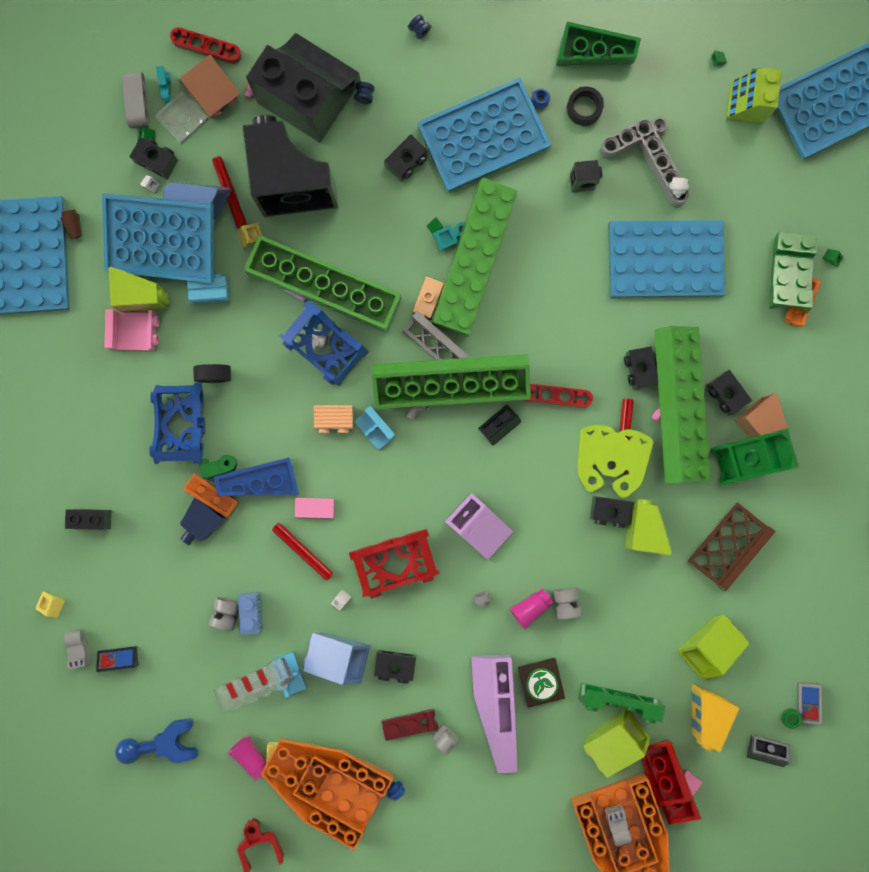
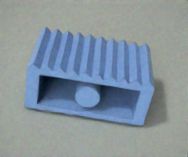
(250, 613)

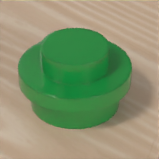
(791, 718)

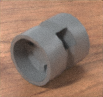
(567, 603)
(224, 614)

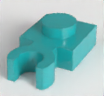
(164, 81)
(447, 236)

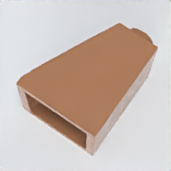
(209, 86)
(762, 417)

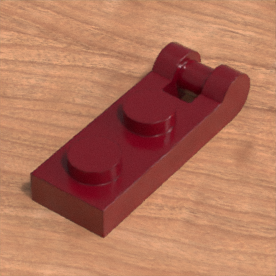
(409, 724)

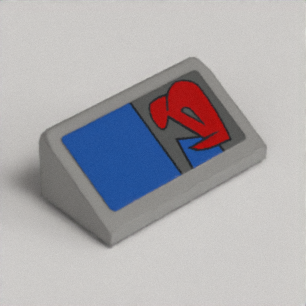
(810, 703)

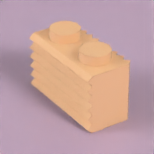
(334, 418)

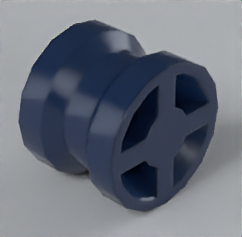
(419, 26)
(364, 92)

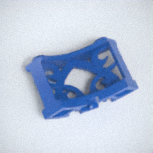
(314, 317)
(194, 446)

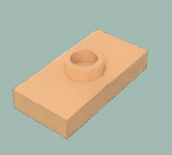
(428, 297)

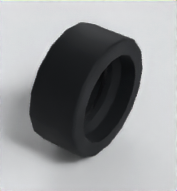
(588, 92)
(212, 373)

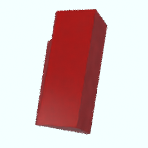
(669, 783)

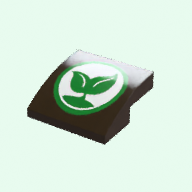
(541, 682)

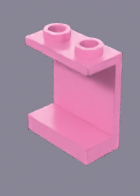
(131, 330)

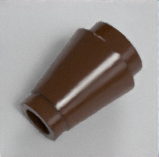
(71, 222)

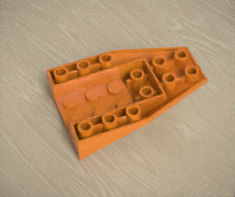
(327, 787)
(645, 824)

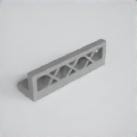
(436, 334)

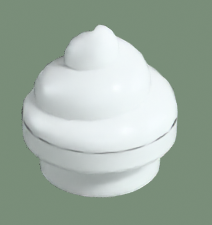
(679, 186)
(318, 341)

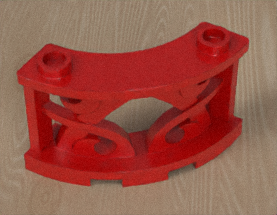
(369, 556)

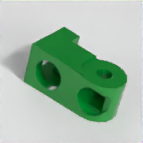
(223, 465)

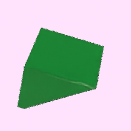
(718, 58)
(146, 133)
(434, 225)
(833, 257)

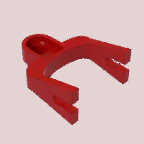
(255, 837)

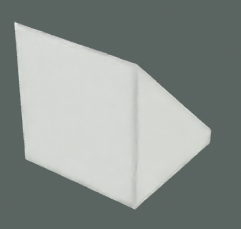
(150, 184)
(340, 600)

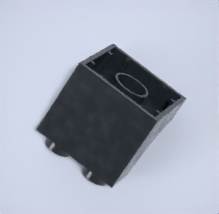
(302, 85)
(281, 176)

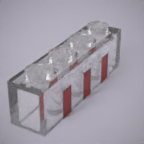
(254, 684)

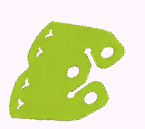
(613, 447)

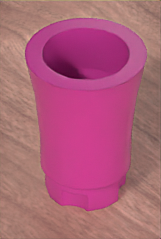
(531, 608)
(248, 757)

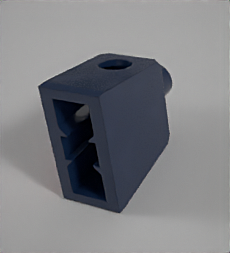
(200, 522)

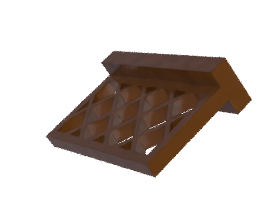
(745, 556)

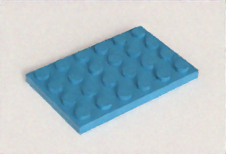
(827, 103)
(484, 134)
(159, 237)
(33, 256)
(667, 258)

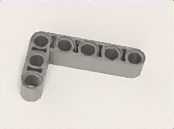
(650, 156)

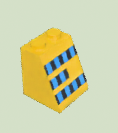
(711, 718)

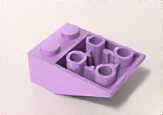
(479, 526)

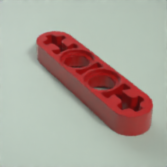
(204, 48)
(555, 398)

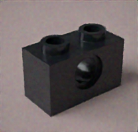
(409, 147)
(146, 149)
(585, 175)
(646, 358)
(739, 397)
(623, 509)
(88, 519)
(386, 658)

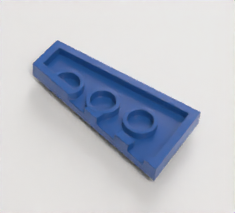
(262, 479)

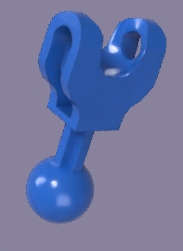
(164, 744)

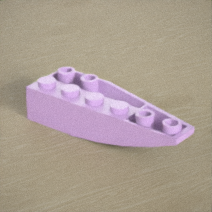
(496, 707)

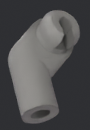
(412, 412)

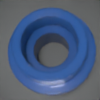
(540, 93)
(395, 790)

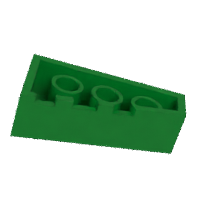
(596, 46)

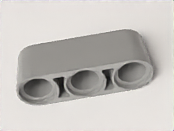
(135, 99)

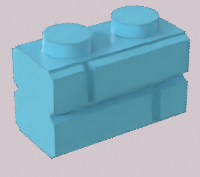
(209, 292)

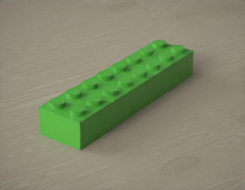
(474, 257)
(323, 283)
(451, 381)
(682, 404)

